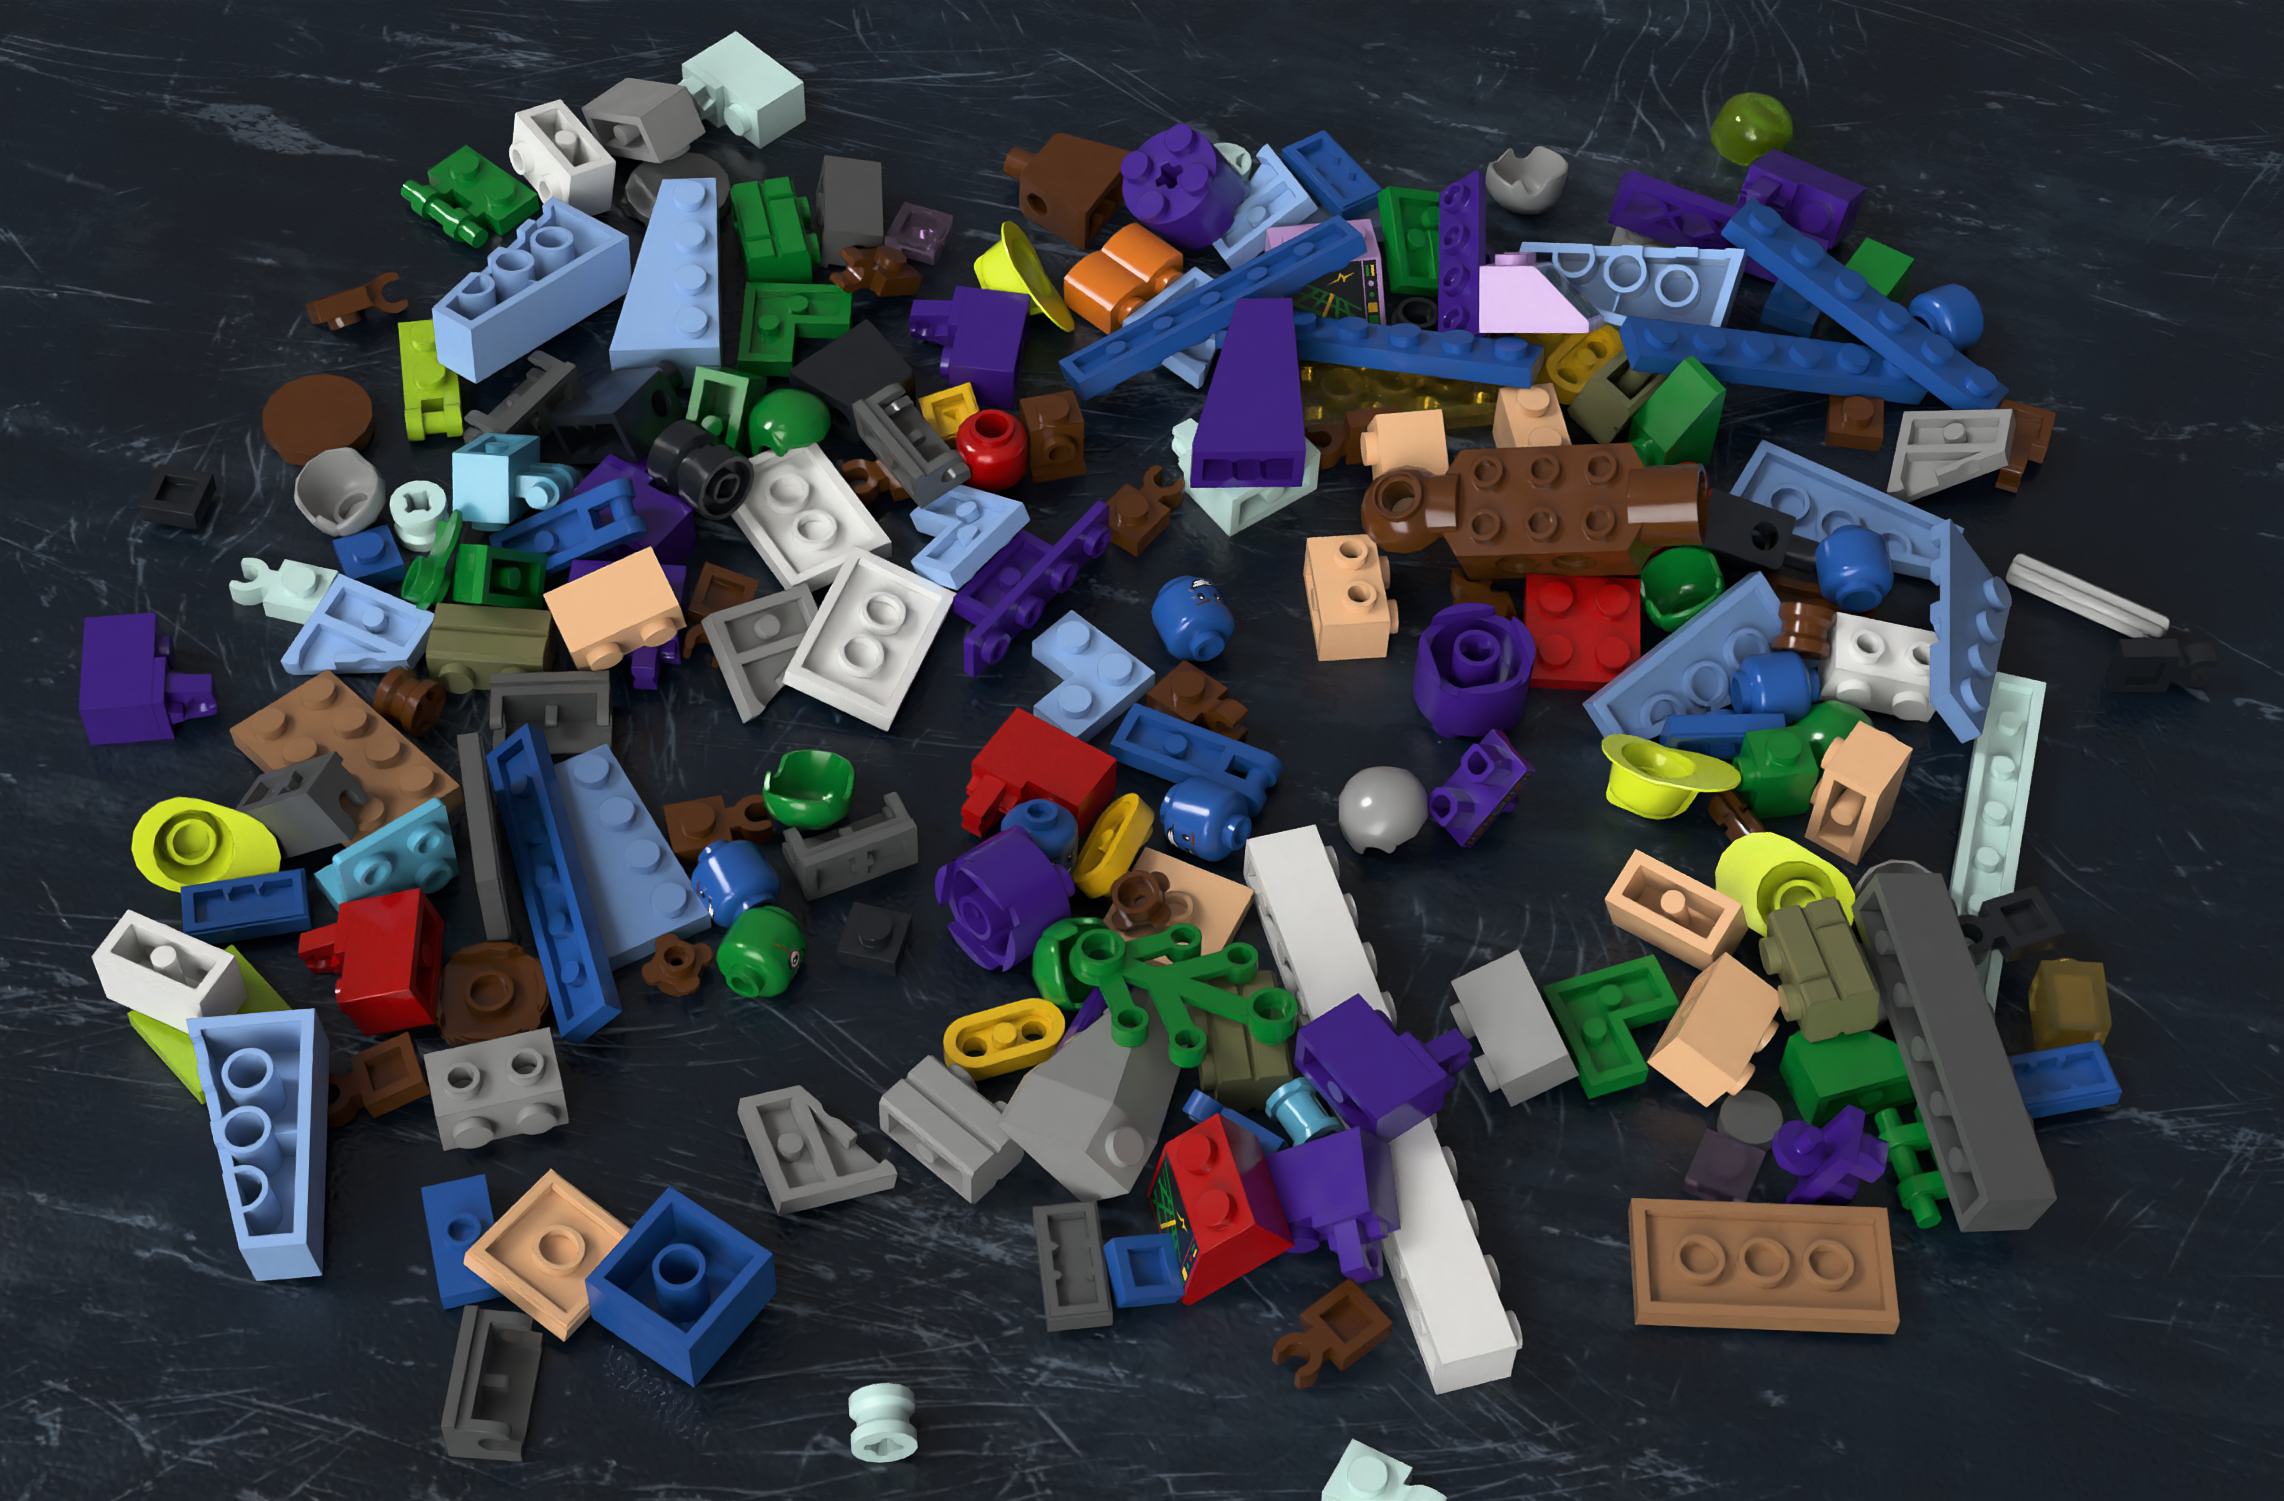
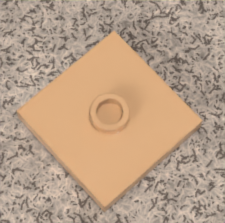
(1194, 898)
(546, 1252)

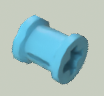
(1301, 1112)

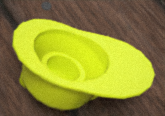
(1016, 268)
(1661, 779)
(200, 843)
(1777, 873)

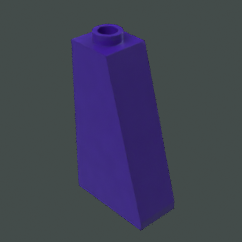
(1254, 404)

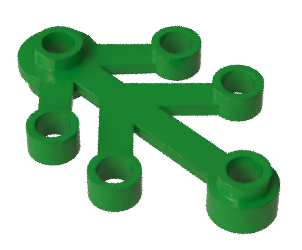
(1110, 962)

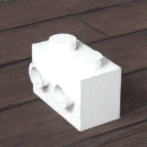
(562, 158)
(1878, 667)
(167, 972)

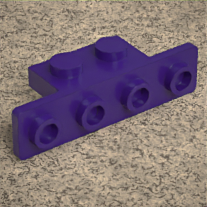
(1462, 253)
(1021, 581)

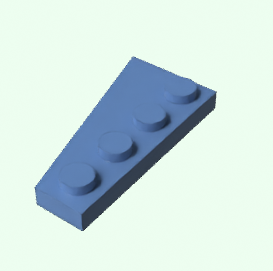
(1969, 630)
(1693, 664)

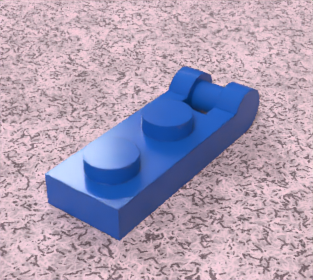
(576, 527)
(1183, 750)

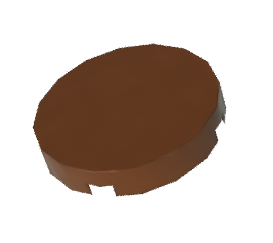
(317, 416)
(490, 994)

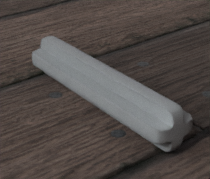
(2086, 599)

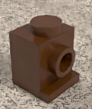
(1054, 436)

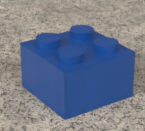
(681, 1286)

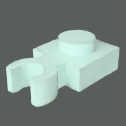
(286, 593)

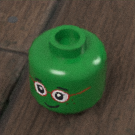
(763, 951)

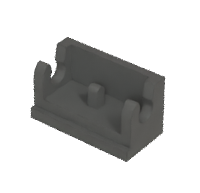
(848, 207)
(530, 403)
(909, 445)
(568, 706)
(303, 804)
(853, 851)
(492, 1385)

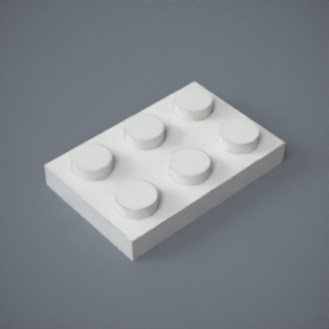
(805, 518)
(869, 638)

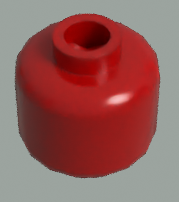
(993, 449)

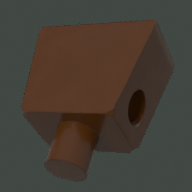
(1069, 186)

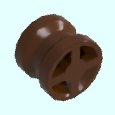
(1805, 630)
(410, 700)

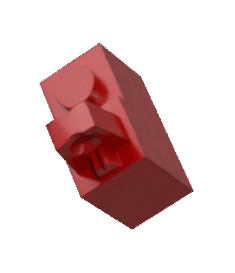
(1032, 762)
(387, 960)

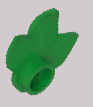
(426, 578)

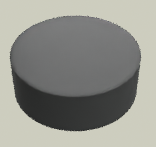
(1750, 1118)

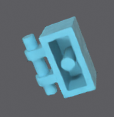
(503, 478)

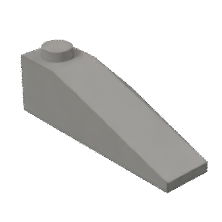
(1096, 1106)

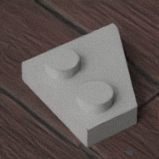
(1948, 449)
(758, 643)
(807, 1153)

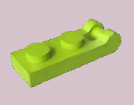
(429, 387)

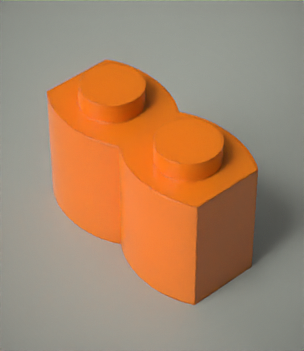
(1121, 277)

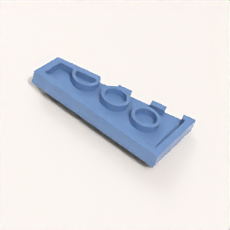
(1829, 500)
(625, 860)

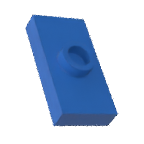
(1331, 176)
(1716, 732)
(247, 907)
(2065, 1079)
(456, 1219)

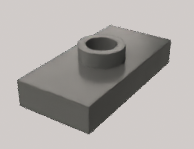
(1072, 1266)

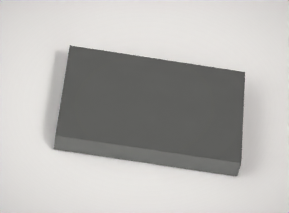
(484, 838)

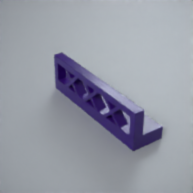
(1678, 217)

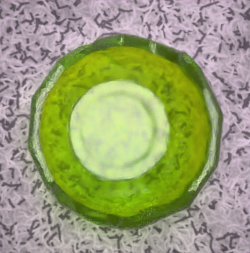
(1751, 127)

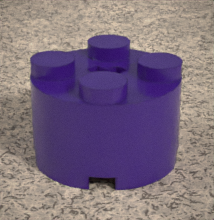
(1182, 188)
(1473, 670)
(1003, 898)

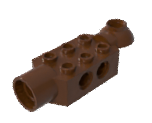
(1541, 510)

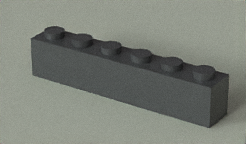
(1953, 1053)

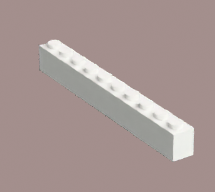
(1435, 1254)

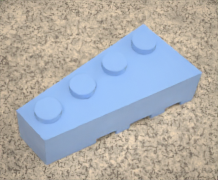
(1650, 282)
(676, 285)
(531, 291)
(269, 1122)

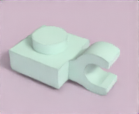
(1374, 1476)

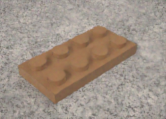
(330, 718)
(1762, 1266)

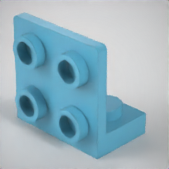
(396, 858)

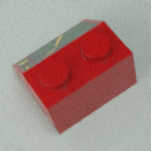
(1217, 1205)

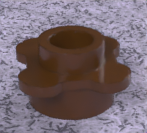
(1133, 887)
(679, 979)

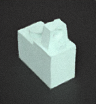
(745, 90)
(1242, 506)

